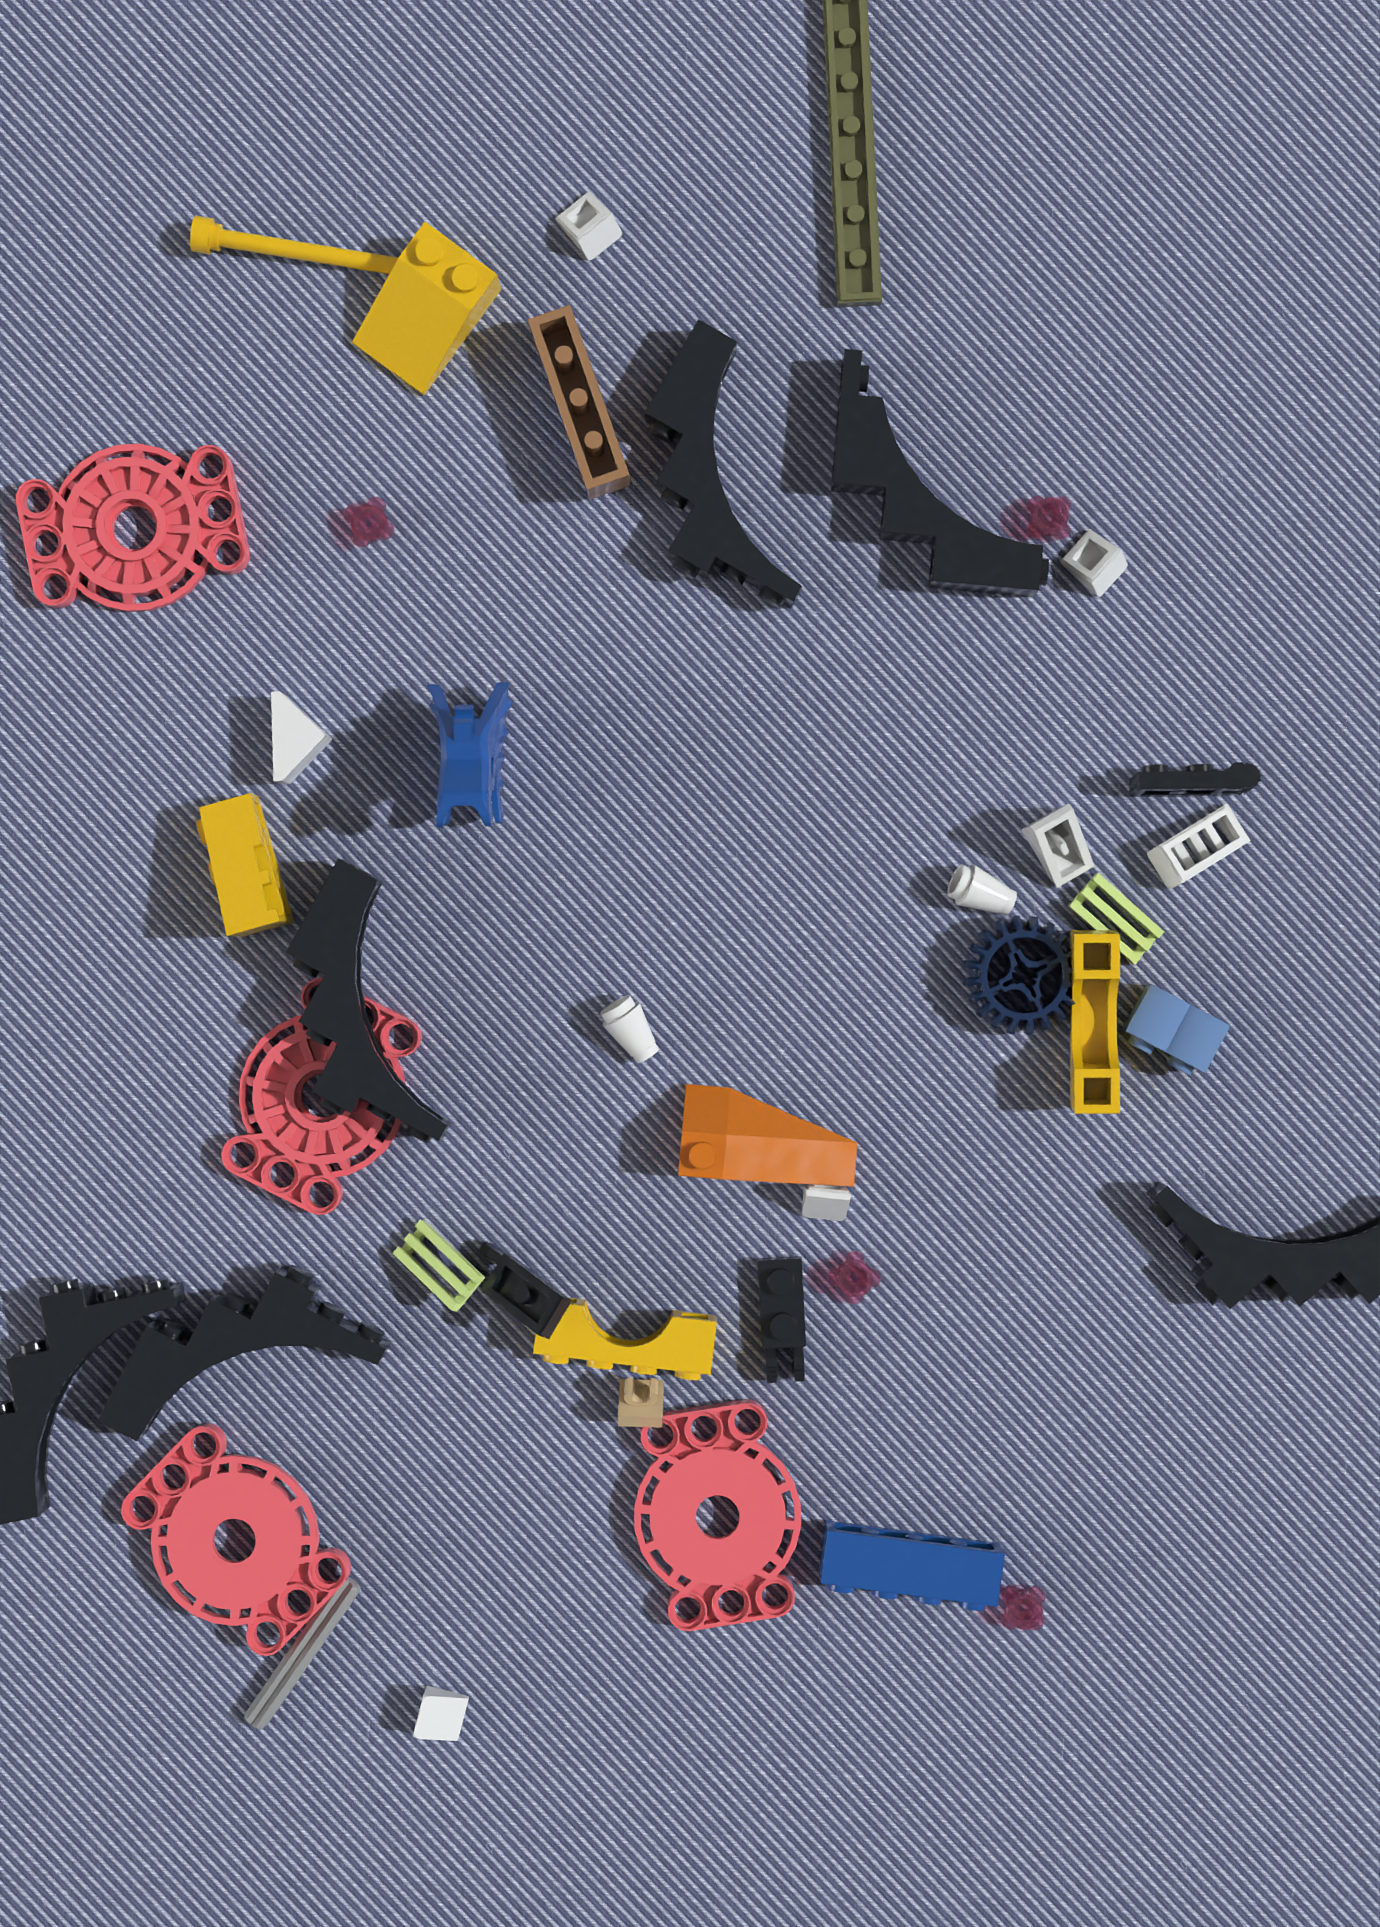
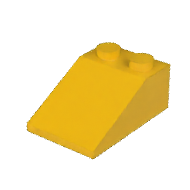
(426, 308)

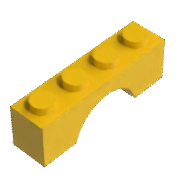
(1094, 1022)
(680, 1345)

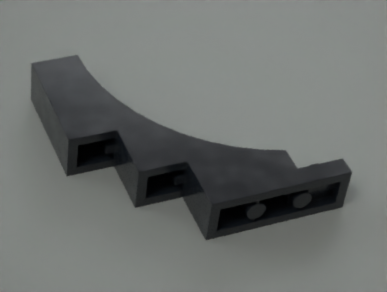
(873, 464)

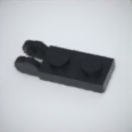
(1195, 781)
(522, 1292)
(782, 1313)

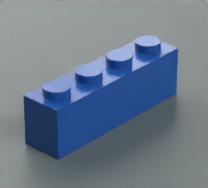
(911, 1564)

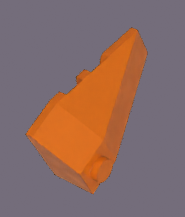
(748, 1140)

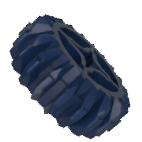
(1012, 956)

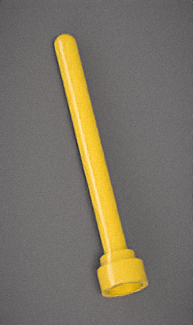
(210, 236)

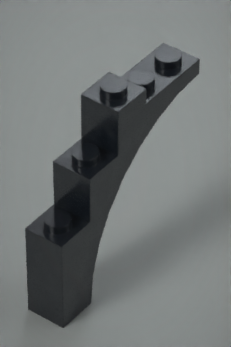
(711, 533)
(358, 1069)
(1295, 1267)
(284, 1317)
(42, 1374)

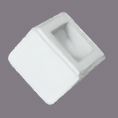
(589, 225)
(1095, 562)
(825, 1202)
(440, 1715)

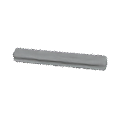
(300, 1655)

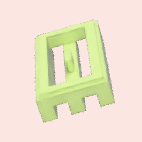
(1143, 943)
(414, 1242)

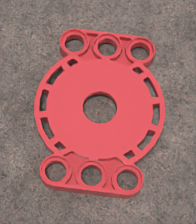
(88, 520)
(290, 1129)
(279, 1530)
(727, 1562)

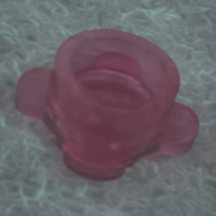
(1056, 507)
(365, 534)
(854, 1289)
(1028, 1619)

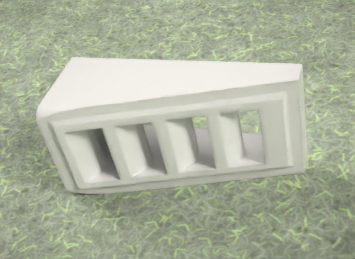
(1174, 861)

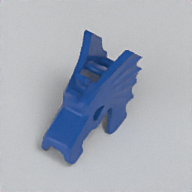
(471, 755)

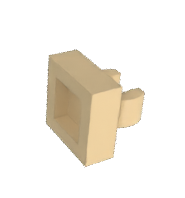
(641, 1403)

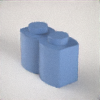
(1174, 1028)

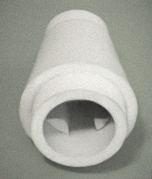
(981, 891)
(630, 1028)

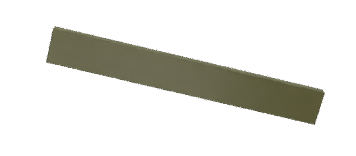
(852, 153)

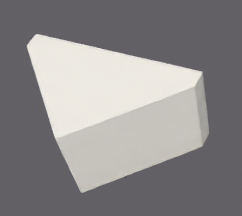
(294, 739)
(1059, 845)

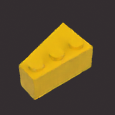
(244, 866)

